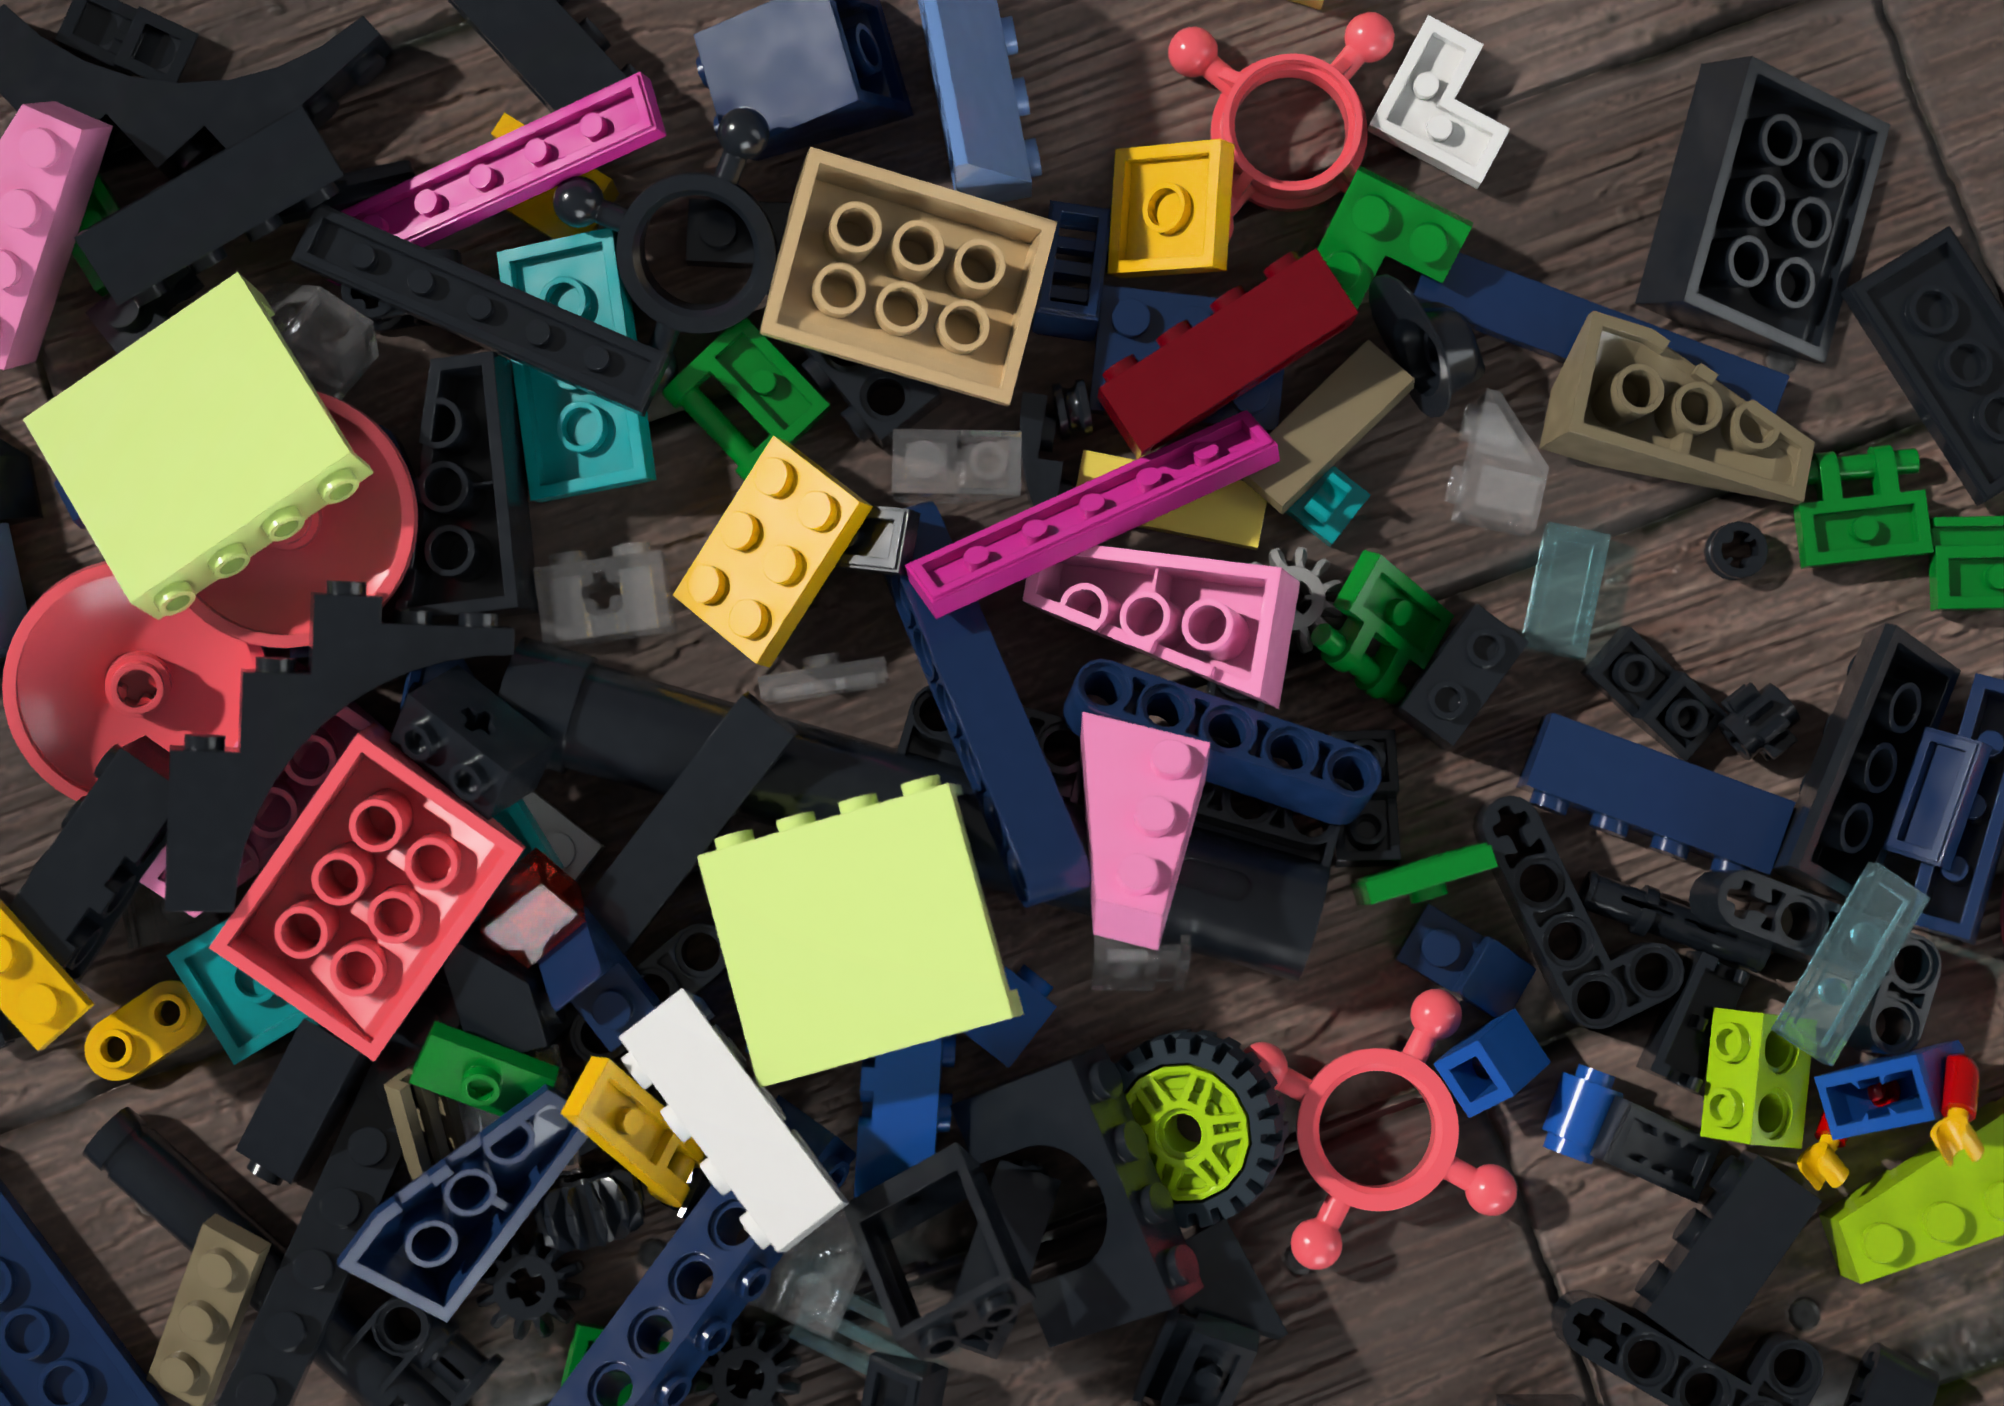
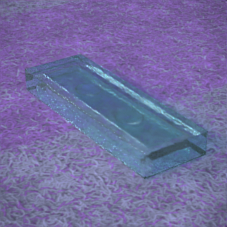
(1850, 963)

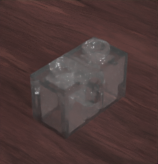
(640, 610)

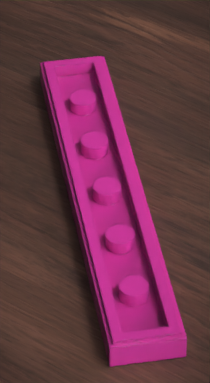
(518, 164)
(1091, 513)

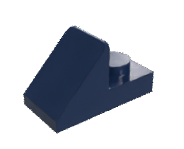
(1464, 962)
(597, 981)

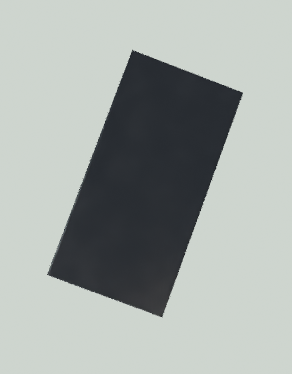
(1945, 350)

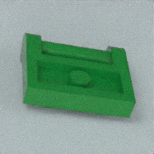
(759, 382)

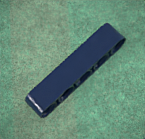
(1250, 733)

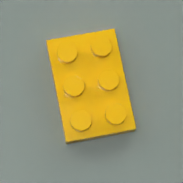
(772, 551)

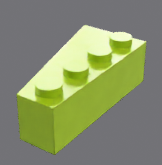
(1922, 1207)

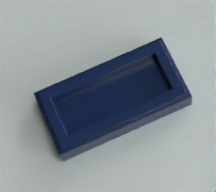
(1937, 797)

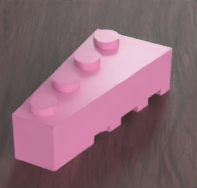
(45, 186)

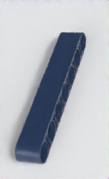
(992, 736)

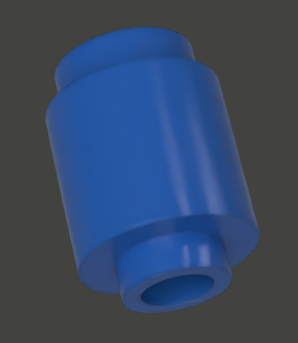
(1578, 1112)

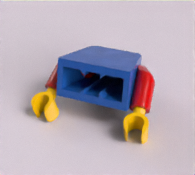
(1895, 1094)

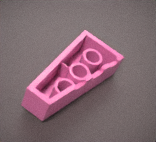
(1187, 611)

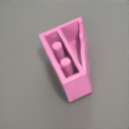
(1138, 820)

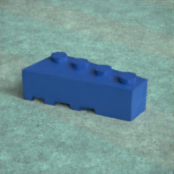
(901, 1110)

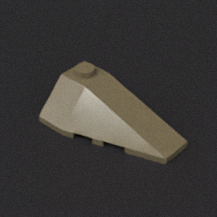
(1655, 414)

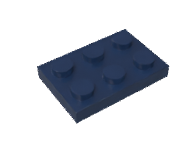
(1134, 320)

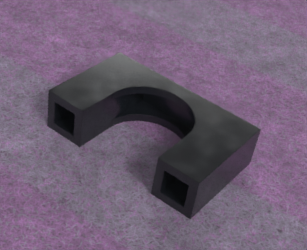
(1084, 1111)

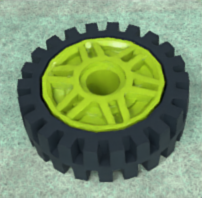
(1233, 1107)

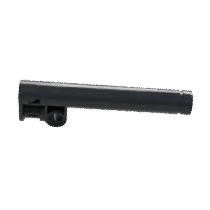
(371, 1358)

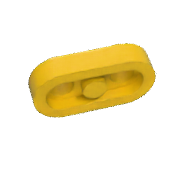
(144, 1032)

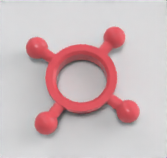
(1367, 40)
(1488, 1188)

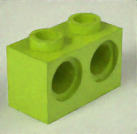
(1754, 1082)

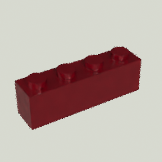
(1226, 353)

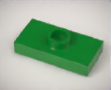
(478, 1070)

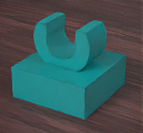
(1329, 505)

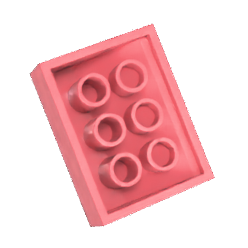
(368, 894)

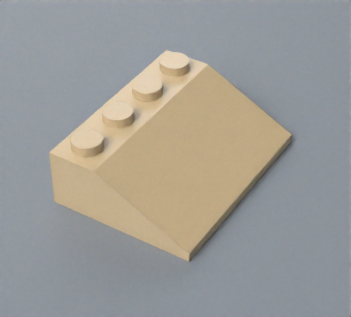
(907, 276)

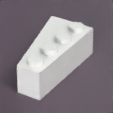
(731, 1121)

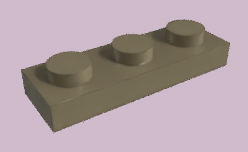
(208, 1311)

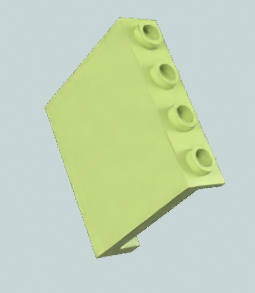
(196, 448)
(856, 932)

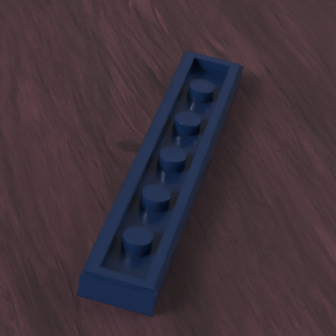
(1551, 319)

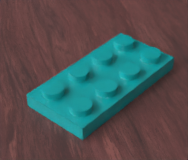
(568, 435)

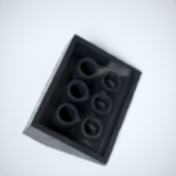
(1763, 209)

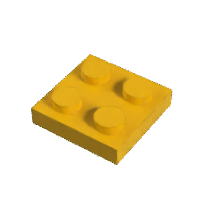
(1171, 209)

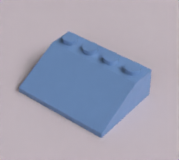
(979, 98)

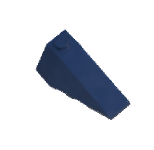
(460, 1214)

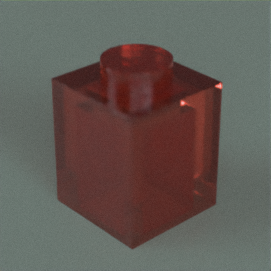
(532, 909)

